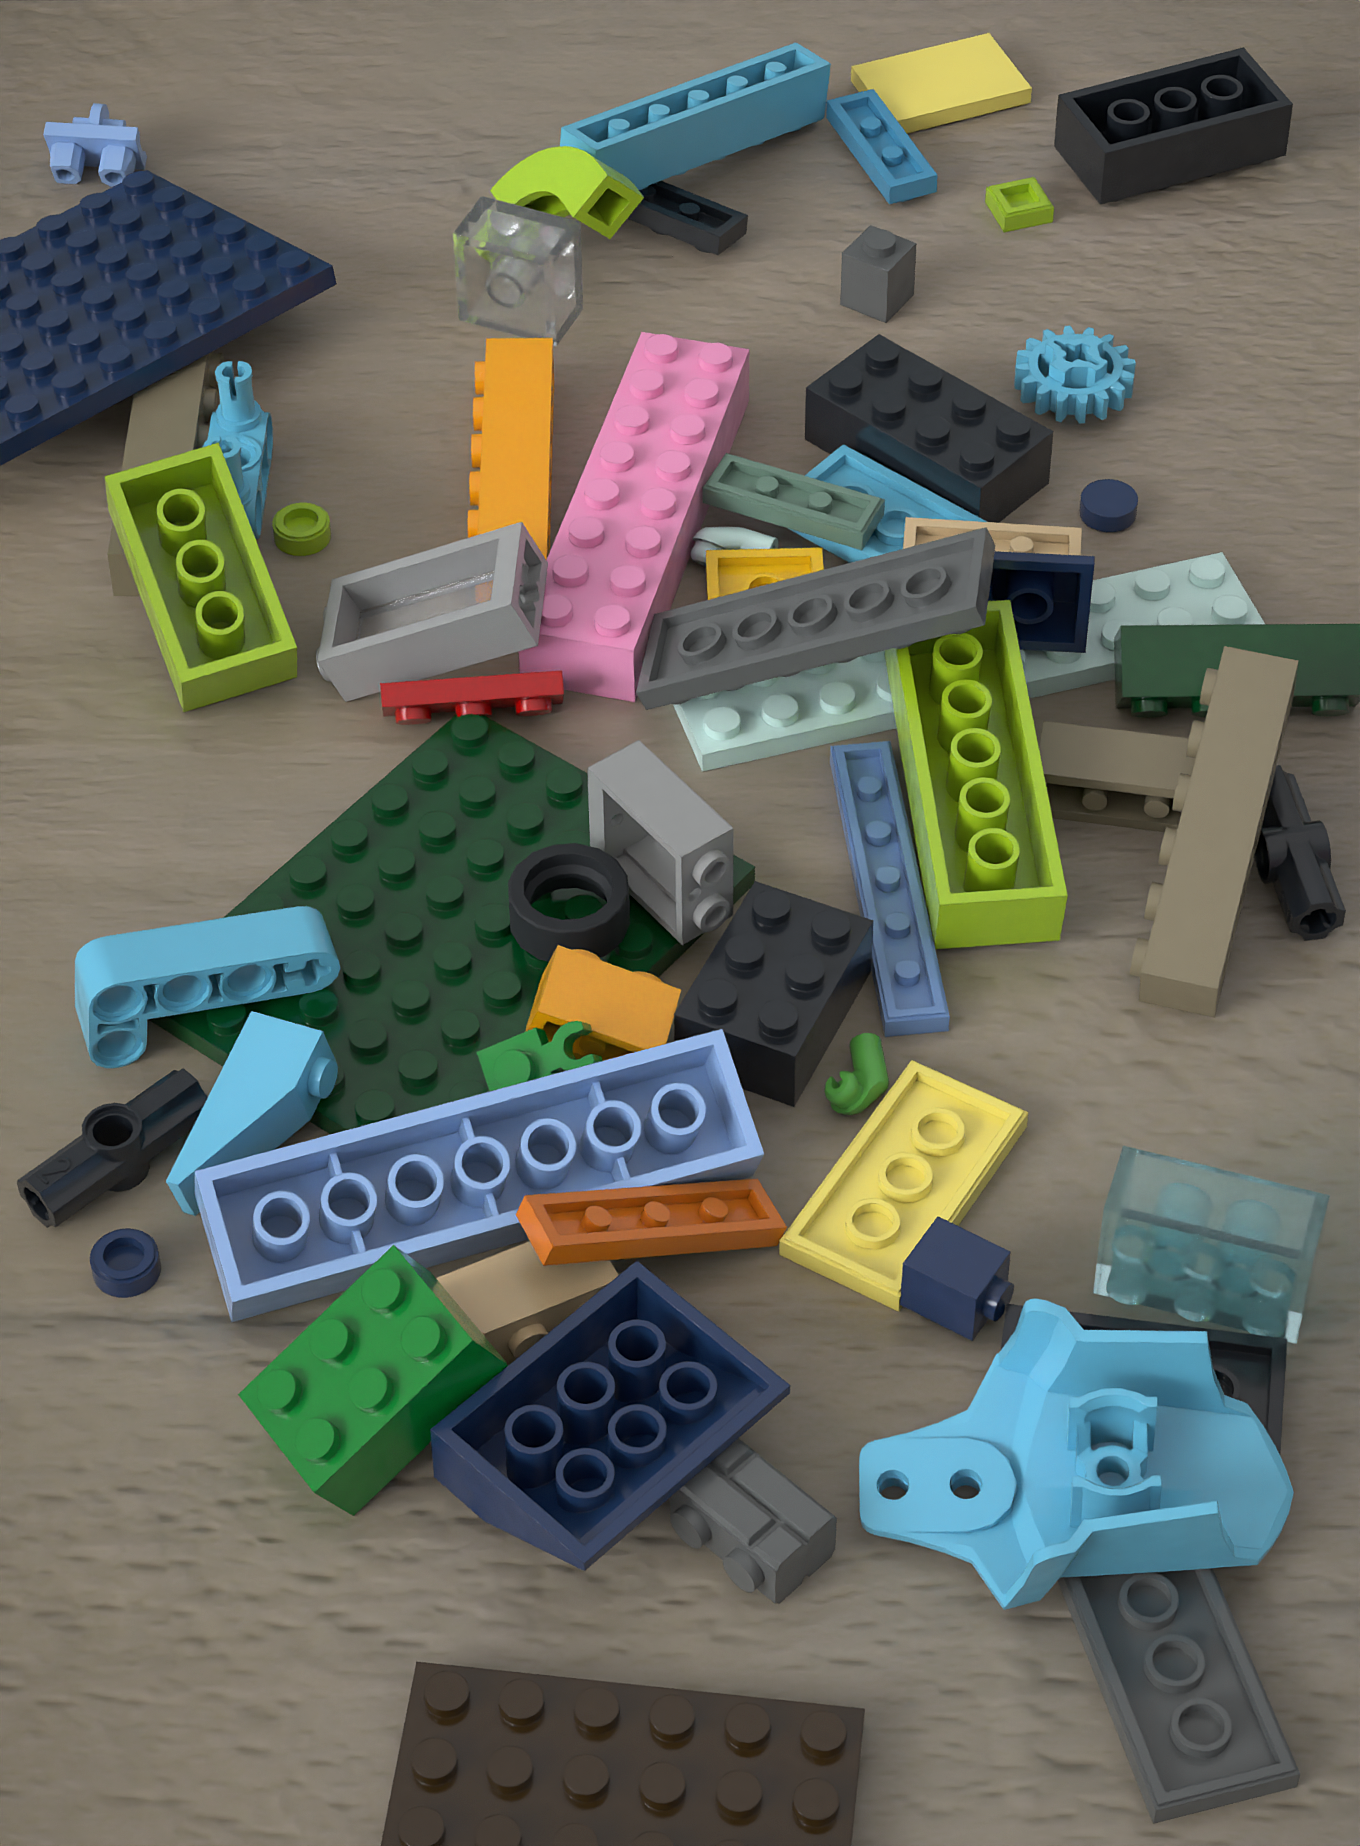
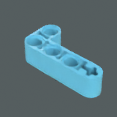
(195, 969)

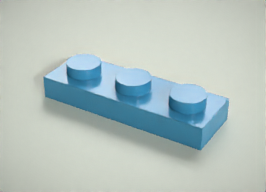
(881, 146)

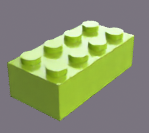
(201, 577)

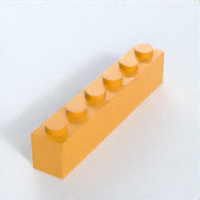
(515, 438)

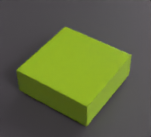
(1019, 204)

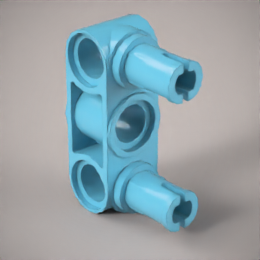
(244, 438)

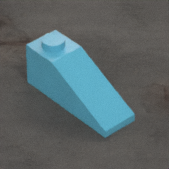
(258, 1099)

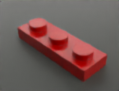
(416, 700)

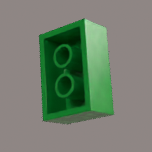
(371, 1380)

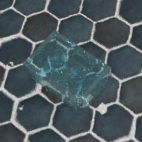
(1209, 1244)

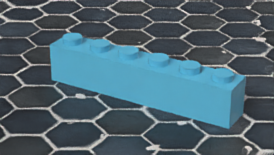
(707, 116)

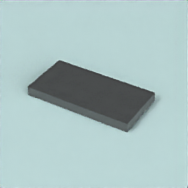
(1180, 1689)

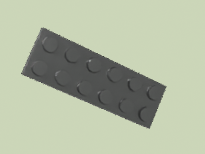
(818, 619)

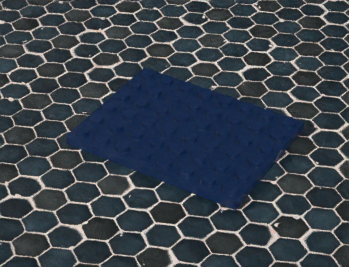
(129, 296)

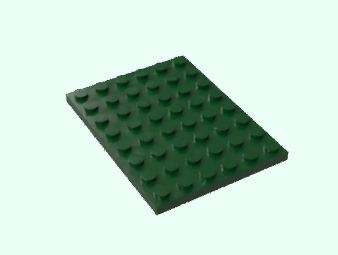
(423, 922)

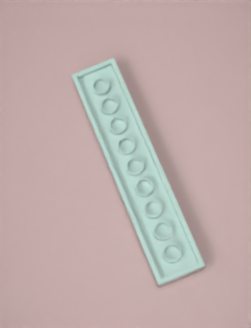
(856, 698)

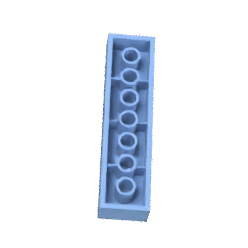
(456, 1173)

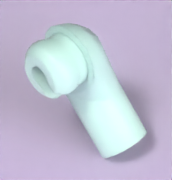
(729, 539)

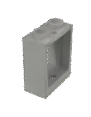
(664, 841)

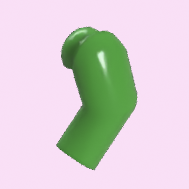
(865, 1083)

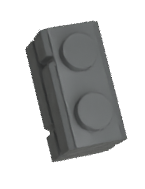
(754, 1522)

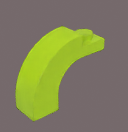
(571, 183)

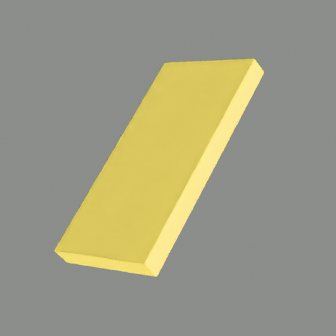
(913, 1160)

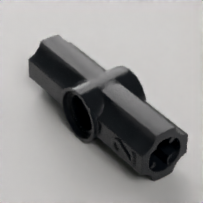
(1298, 862)
(113, 1148)

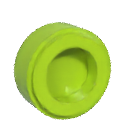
(301, 529)

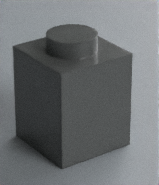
(878, 273)

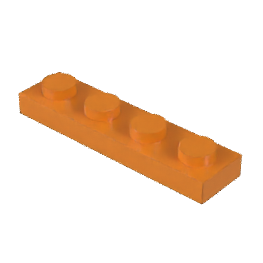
(650, 1221)

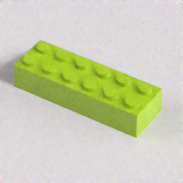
(977, 787)

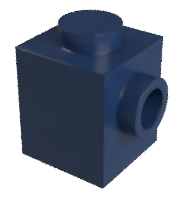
(956, 1279)

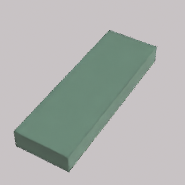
(793, 501)

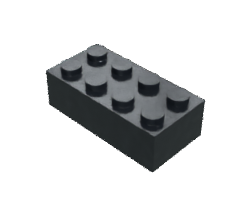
(1172, 125)
(929, 429)

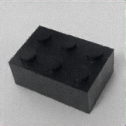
(779, 987)

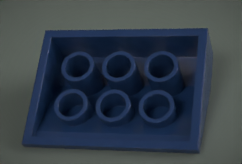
(602, 1419)

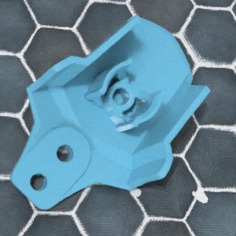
(1085, 1463)

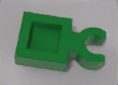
(533, 1056)

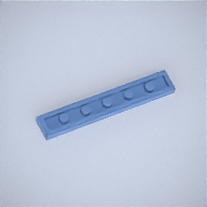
(889, 889)

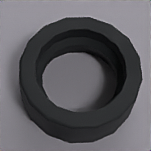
(566, 868)

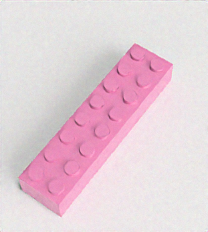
(637, 511)

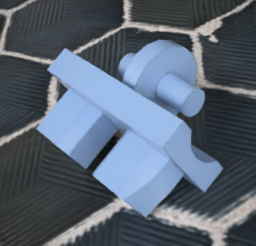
(94, 143)

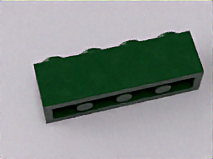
(1168, 663)

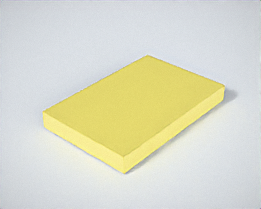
(945, 82)

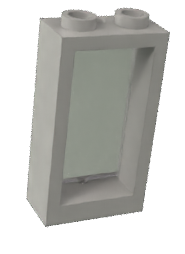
(433, 612)

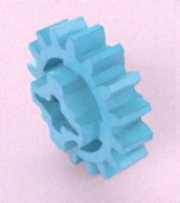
(1074, 374)

